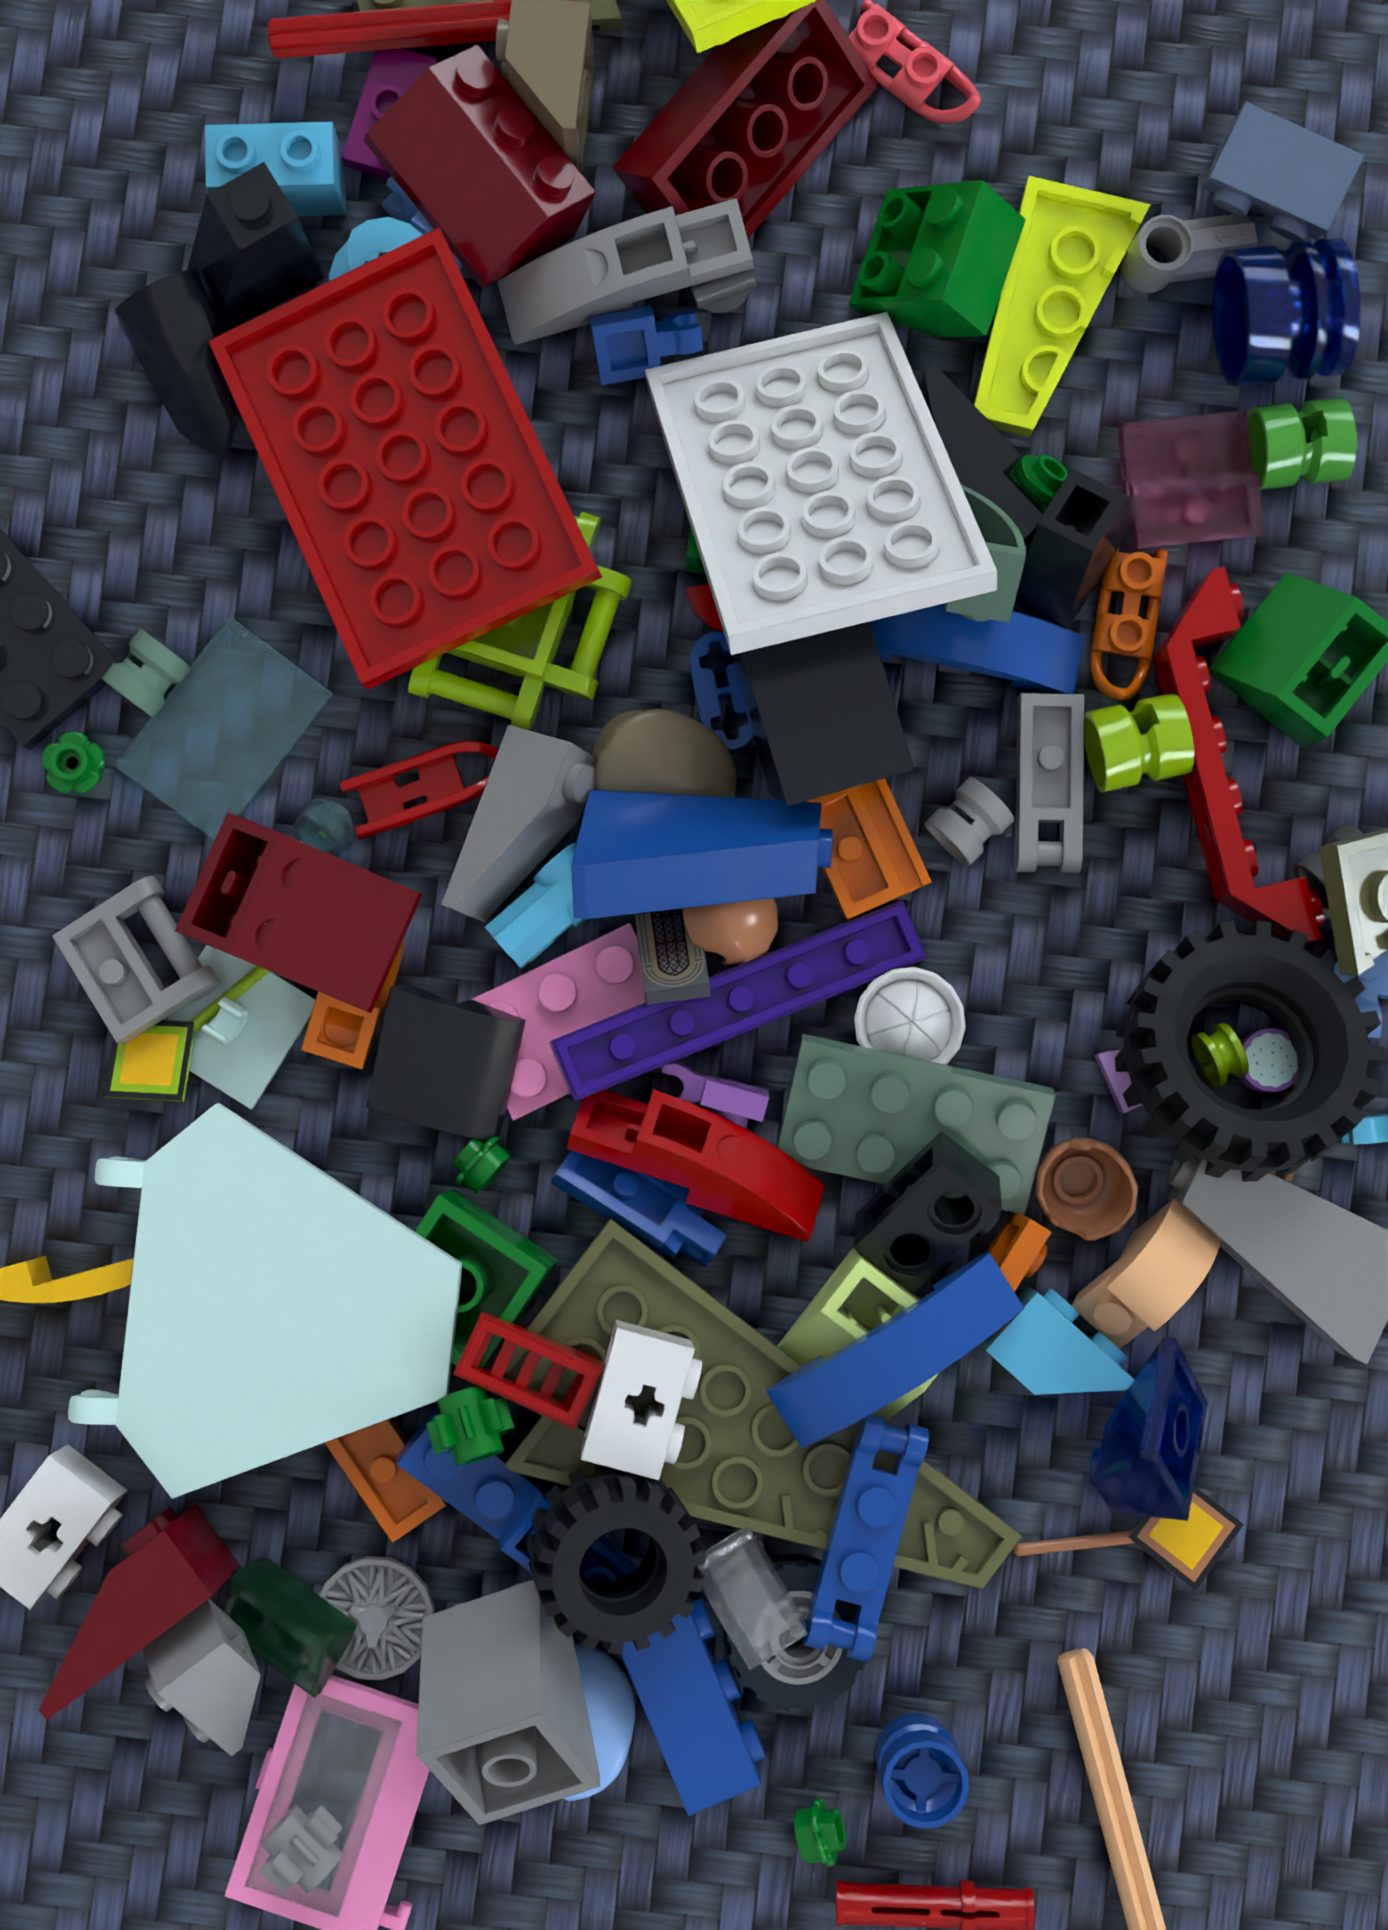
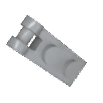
(1049, 780)

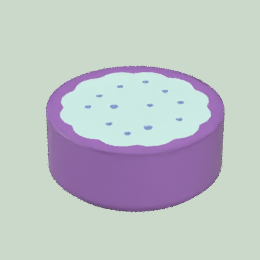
(1270, 1060)

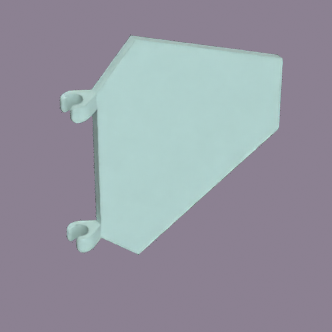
(265, 1308)

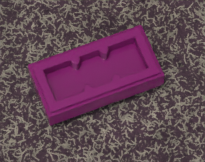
(388, 79)

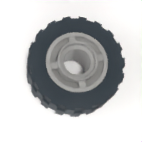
(800, 1673)

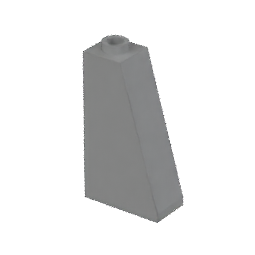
(1299, 1247)

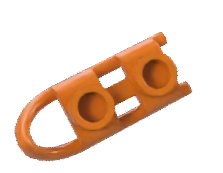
(1128, 633)

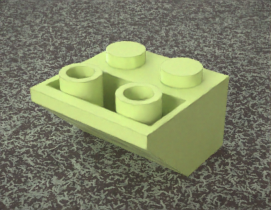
(846, 1308)

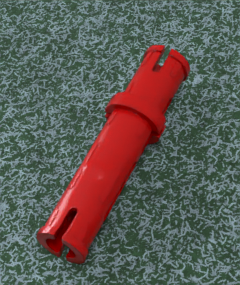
(934, 1906)

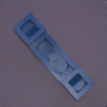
(1026, 650)
(897, 1353)

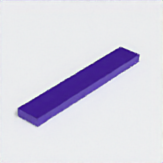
(739, 1001)

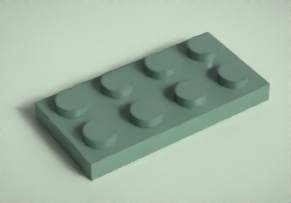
(876, 1110)

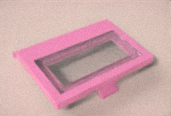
(360, 1763)

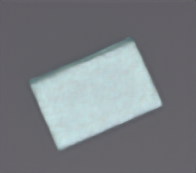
(224, 728)

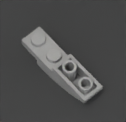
(624, 266)

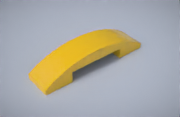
(33, 1282)

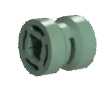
(147, 673)

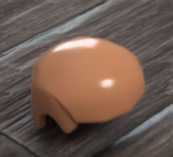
(734, 929)
(1086, 1188)

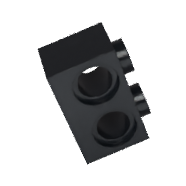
(916, 1205)

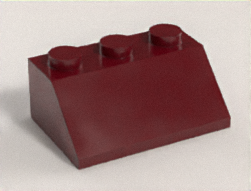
(480, 166)

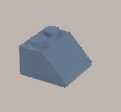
(1281, 173)

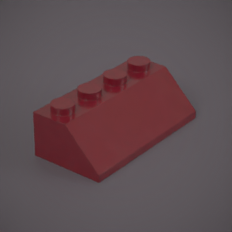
(750, 118)

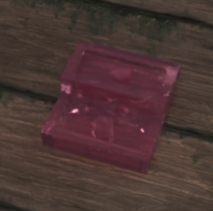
(1190, 479)

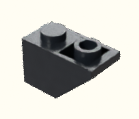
(1072, 547)

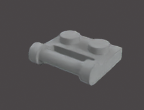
(117, 970)

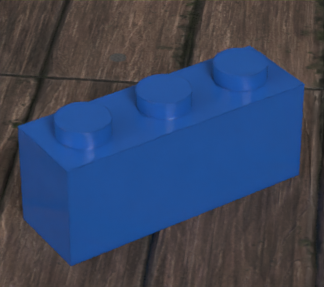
(694, 1712)

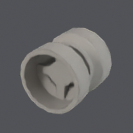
(969, 821)

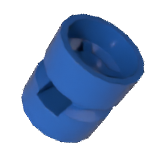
(921, 1771)

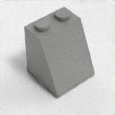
(503, 1706)

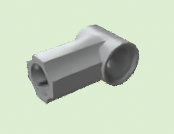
(1189, 248)

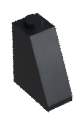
(250, 249)

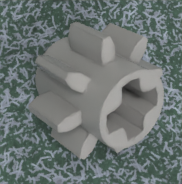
(301, 1849)

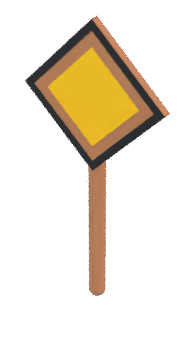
(1181, 1546)

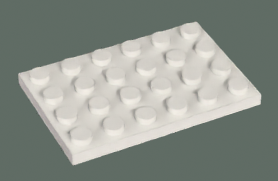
(817, 483)

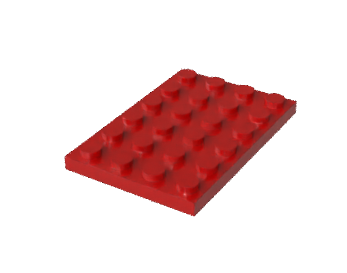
(404, 459)

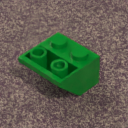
(939, 258)
(1304, 657)

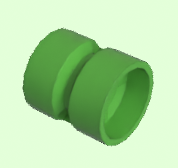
(1307, 443)

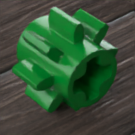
(470, 1425)

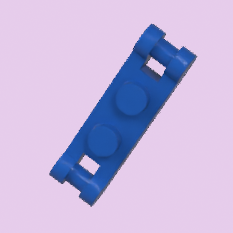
(865, 1536)

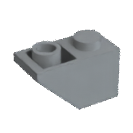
(206, 1675)

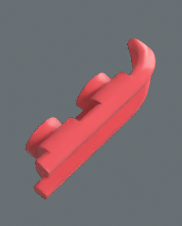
(921, 65)

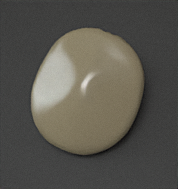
(662, 755)

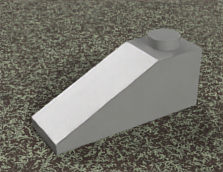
(522, 815)

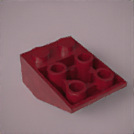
(298, 912)

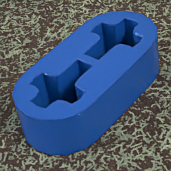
(708, 695)

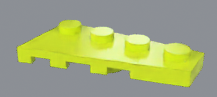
(1049, 295)

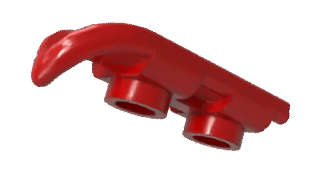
(438, 782)

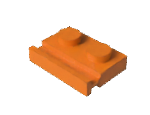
(870, 849)

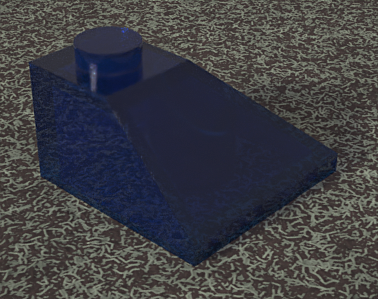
(1153, 1440)

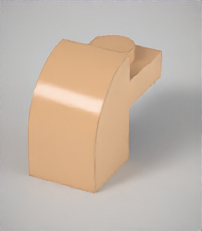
(1151, 1278)

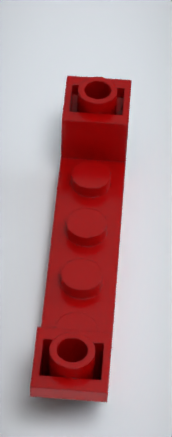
(1215, 800)

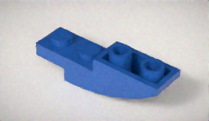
(500, 1502)

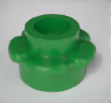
(89, 768)
(480, 1163)
(819, 1833)

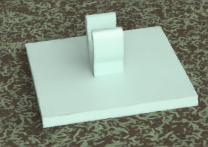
(247, 1036)

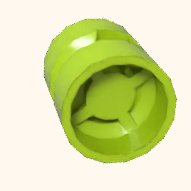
(1147, 741)

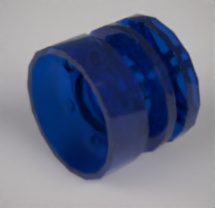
(1285, 311)

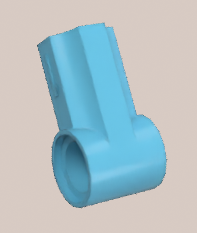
(539, 913)

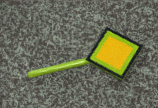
(159, 1059)

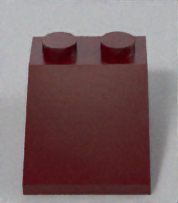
(166, 1575)

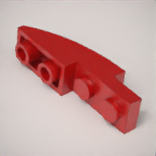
(700, 1150)

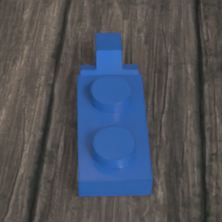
(642, 1205)

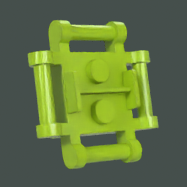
(529, 648)

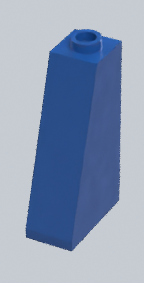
(692, 852)

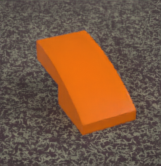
(345, 1031)

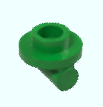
(1038, 479)

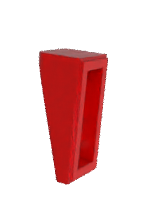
(565, 1412)

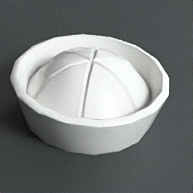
(911, 1015)

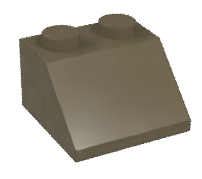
(551, 66)

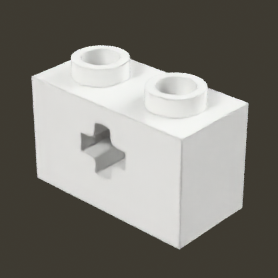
(613, 1431)
(79, 1499)

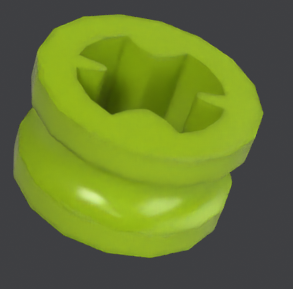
(1220, 1054)

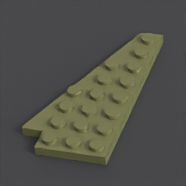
(736, 1449)

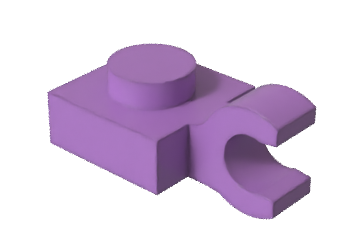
(724, 1096)

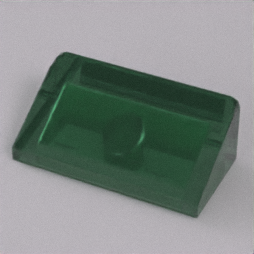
(288, 1624)

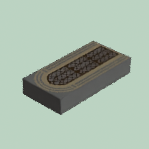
(669, 960)

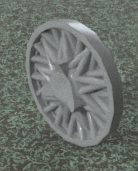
(388, 1608)

